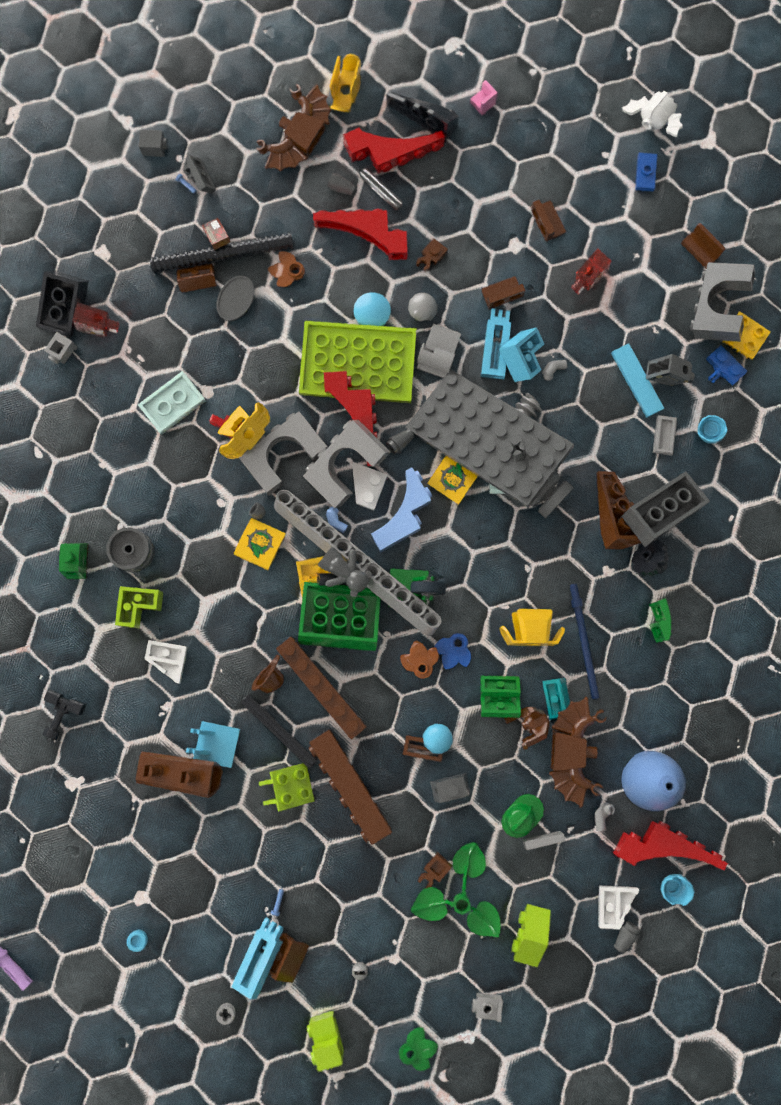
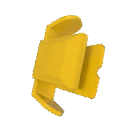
(349, 76)
(247, 434)
(532, 628)

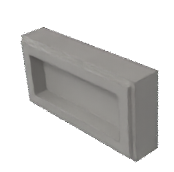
(664, 435)
(543, 840)

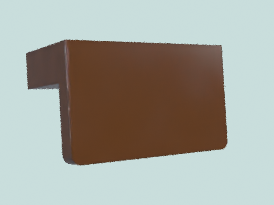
(547, 220)
(703, 245)
(503, 292)
(288, 959)

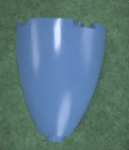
(653, 781)

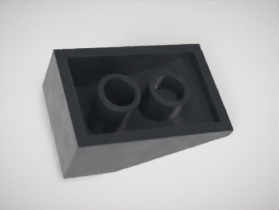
(59, 300)

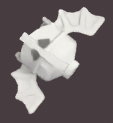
(657, 112)

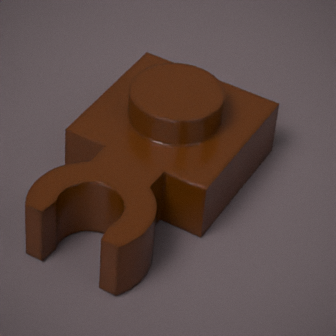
(432, 253)
(436, 869)

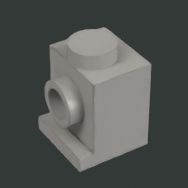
(59, 343)
(492, 1000)

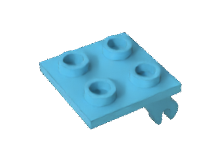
(215, 743)

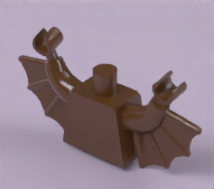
(300, 132)
(571, 751)

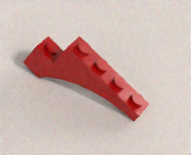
(389, 152)
(368, 225)
(356, 402)
(663, 843)

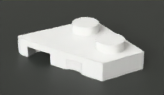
(367, 485)
(167, 658)
(614, 905)

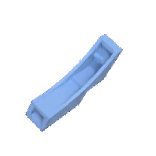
(404, 522)

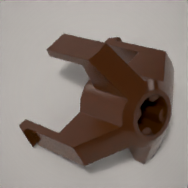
(535, 723)

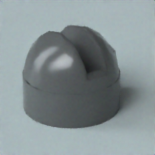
(257, 511)

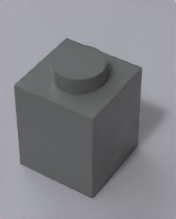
(152, 143)

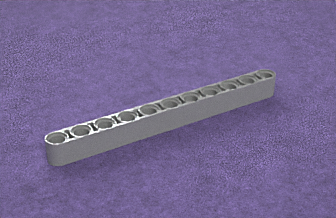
(381, 577)

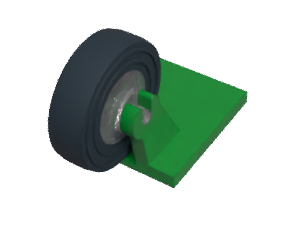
(419, 583)

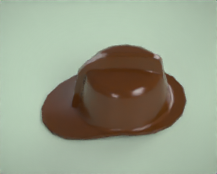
(269, 678)

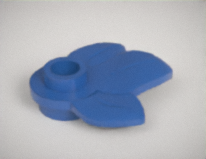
(452, 654)

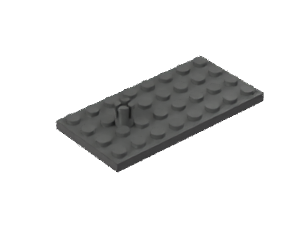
(490, 438)

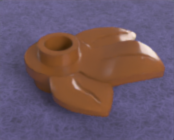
(284, 269)
(420, 656)

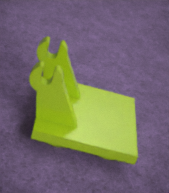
(290, 786)

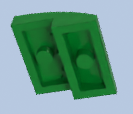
(662, 627)
(500, 696)

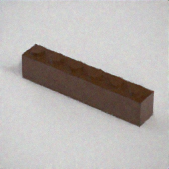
(321, 687)
(350, 786)

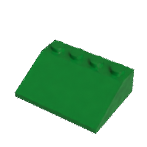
(337, 619)

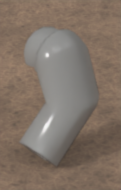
(551, 367)
(601, 814)

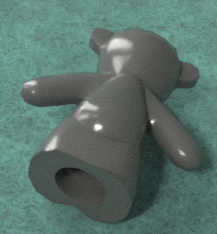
(346, 572)

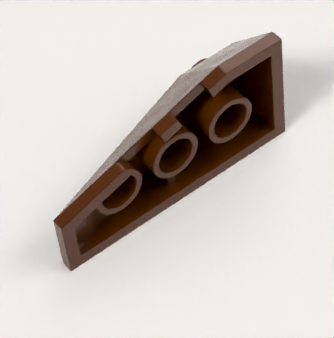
(612, 505)

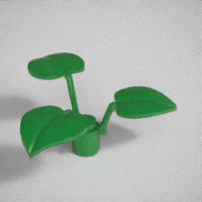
(431, 904)

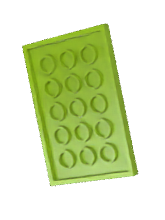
(372, 355)

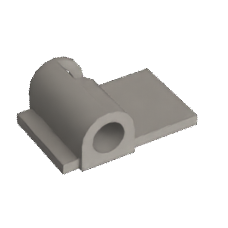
(438, 352)

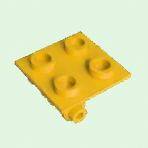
(752, 338)

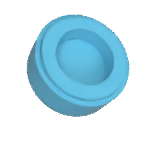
(137, 940)

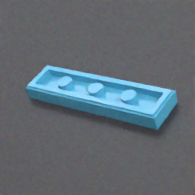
(637, 380)

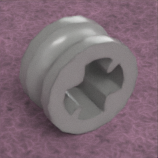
(220, 1017)

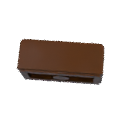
(196, 278)

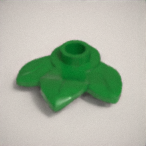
(421, 1049)

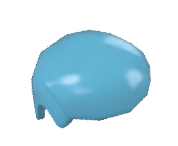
(712, 429)
(437, 738)
(677, 889)

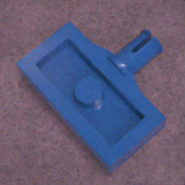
(725, 366)

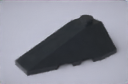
(425, 114)

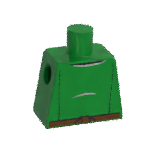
(73, 560)

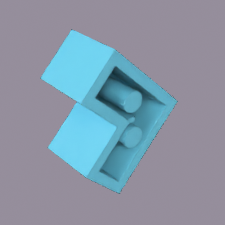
(520, 355)

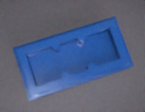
(646, 172)

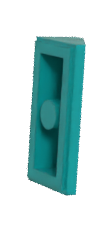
(556, 696)

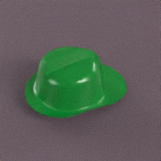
(522, 815)

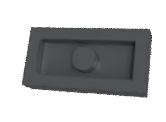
(199, 174)

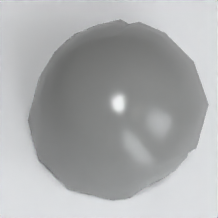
(422, 307)

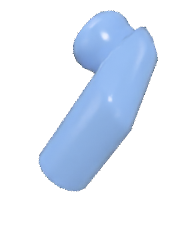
(332, 518)

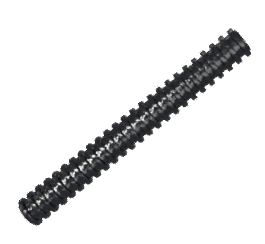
(222, 253)

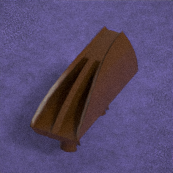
(179, 774)

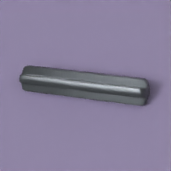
(381, 189)

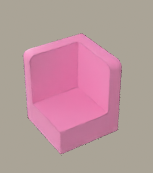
(485, 98)

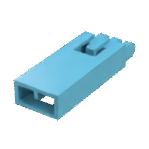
(493, 363)
(258, 964)

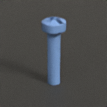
(179, 178)
(275, 912)

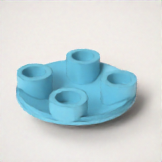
(372, 309)

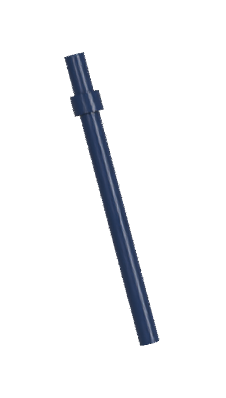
(577, 604)

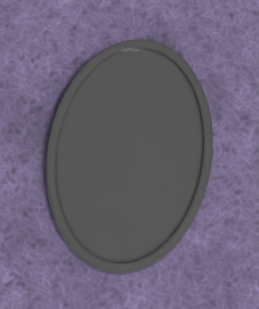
(235, 298)

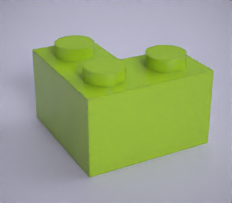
(131, 603)
(532, 936)
(327, 1046)

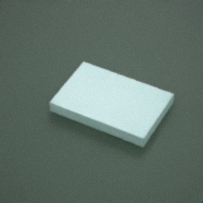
(171, 402)

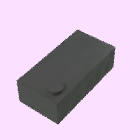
(665, 509)

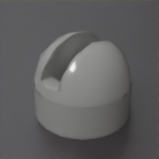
(358, 967)

